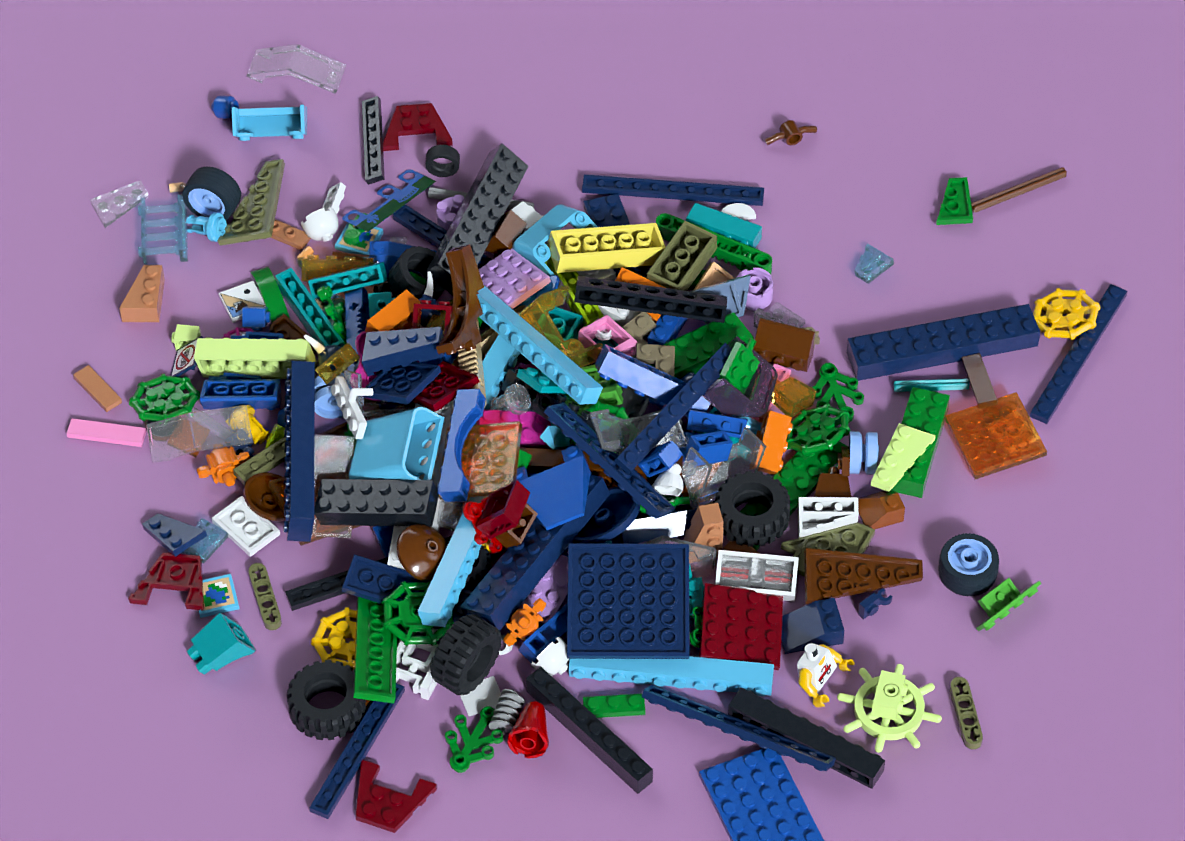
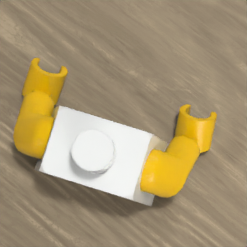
(815, 669)

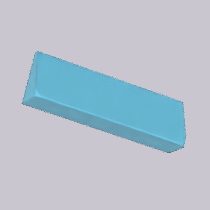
(555, 438)

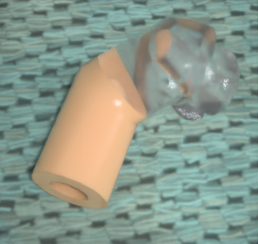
(177, 187)

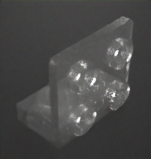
(779, 314)

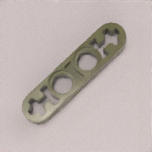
(262, 597)
(969, 712)

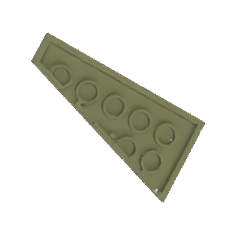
(257, 211)

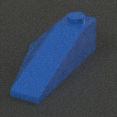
(388, 253)

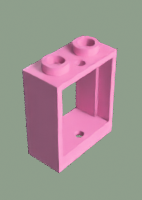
(625, 341)

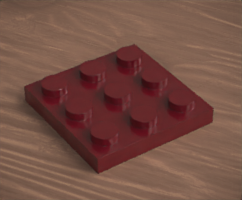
(445, 386)

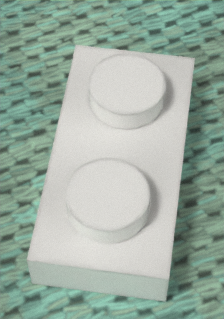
(334, 197)

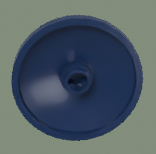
(610, 519)

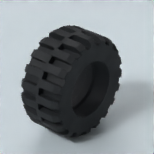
(759, 489)
(465, 654)
(324, 722)

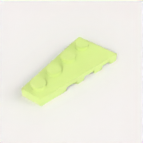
(900, 455)

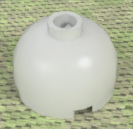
(321, 225)
(553, 658)

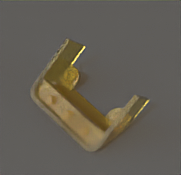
(538, 317)

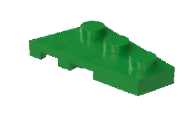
(956, 203)

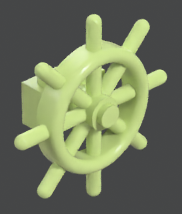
(888, 704)

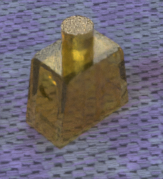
(341, 360)
(792, 396)

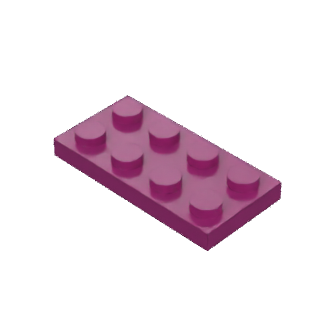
(532, 426)

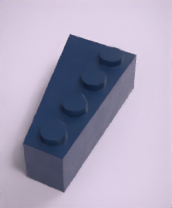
(400, 347)

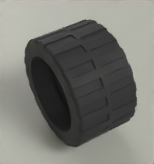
(413, 259)

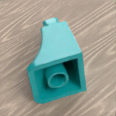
(219, 644)

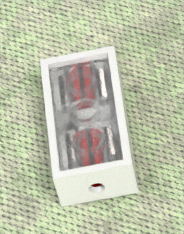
(758, 572)

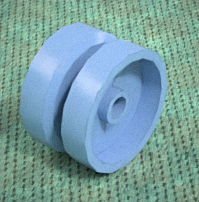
(325, 402)
(864, 453)

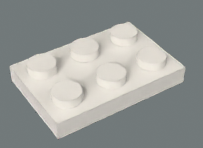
(245, 527)

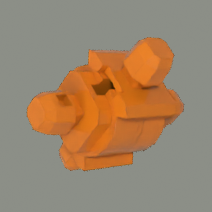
(221, 465)
(524, 622)

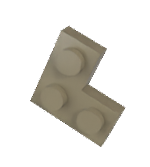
(639, 327)
(660, 355)

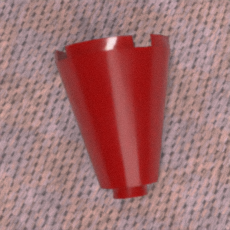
(530, 732)

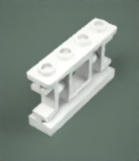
(404, 653)

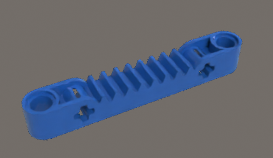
(356, 317)

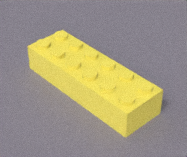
(605, 247)

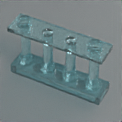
(180, 235)

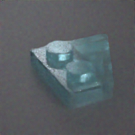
(872, 264)

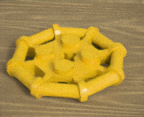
(1062, 325)
(337, 637)

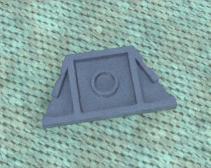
(736, 293)

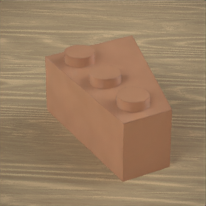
(145, 296)
(706, 527)

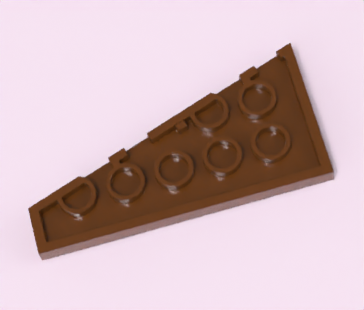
(846, 573)

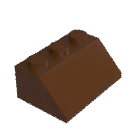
(785, 344)

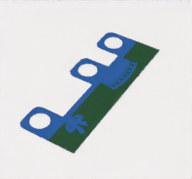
(394, 202)

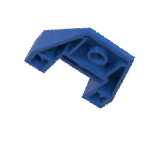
(560, 491)

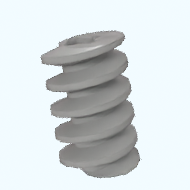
(506, 711)

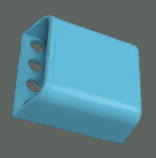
(395, 446)

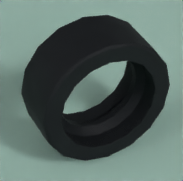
(446, 152)

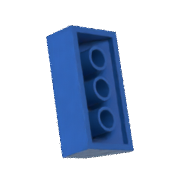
(232, 393)

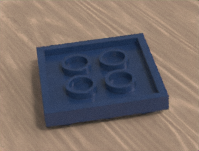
(403, 383)

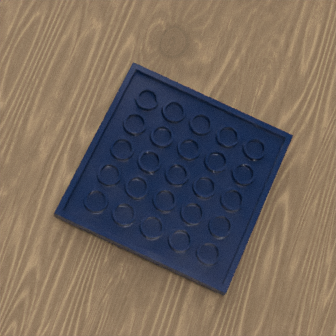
(628, 601)

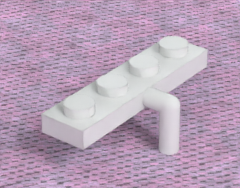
(347, 402)

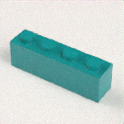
(725, 225)
(350, 279)

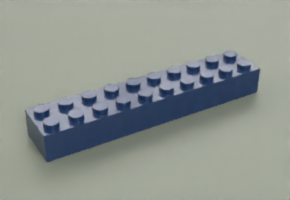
(942, 342)
(299, 451)
(526, 564)

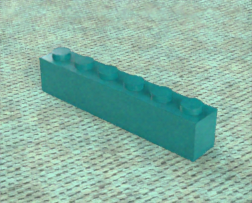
(307, 309)

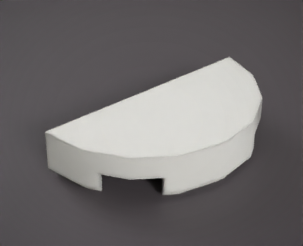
(740, 211)

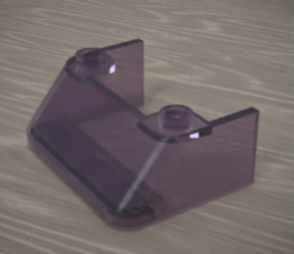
(756, 397)

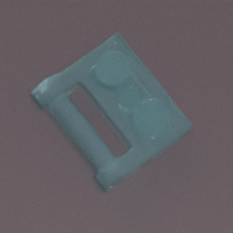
(210, 543)

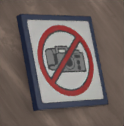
(185, 359)

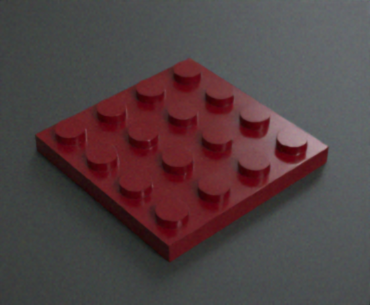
(741, 625)

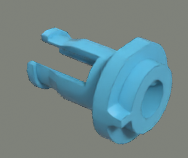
(212, 226)

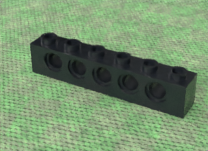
(541, 401)

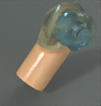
(308, 250)

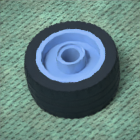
(210, 192)
(968, 564)

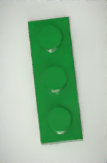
(615, 705)

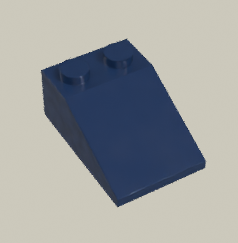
(813, 624)

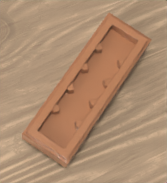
(289, 235)

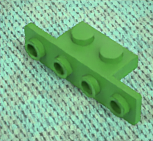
(1001, 599)

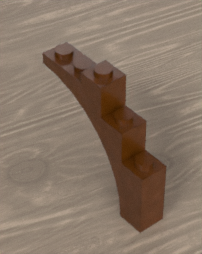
(466, 306)

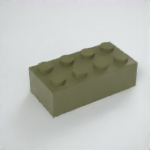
(683, 257)

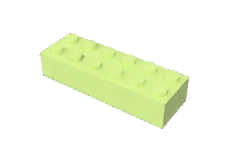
(250, 356)

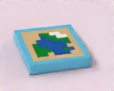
(363, 245)
(219, 596)

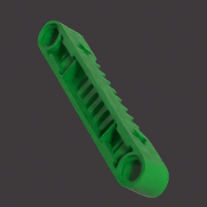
(726, 249)

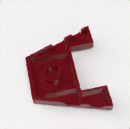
(415, 120)
(174, 573)
(385, 806)

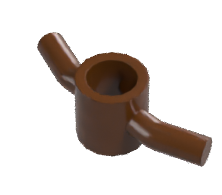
(790, 133)

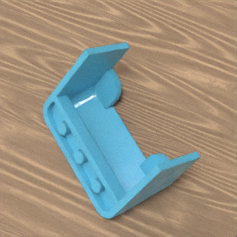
(269, 122)
(532, 242)

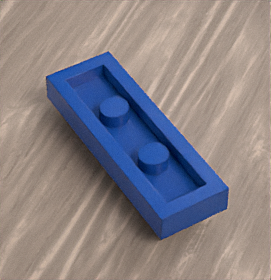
(713, 422)

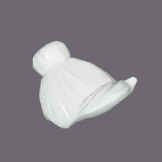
(670, 481)

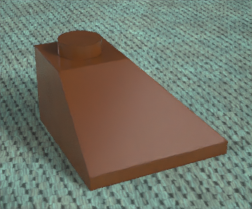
(881, 509)

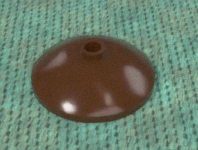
(260, 498)
(415, 552)

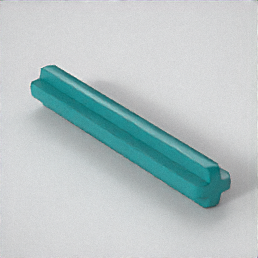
(931, 385)

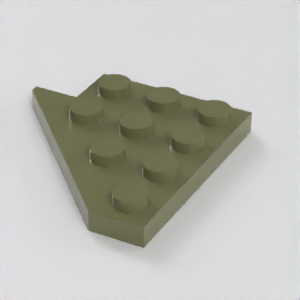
(848, 538)

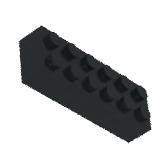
(376, 502)

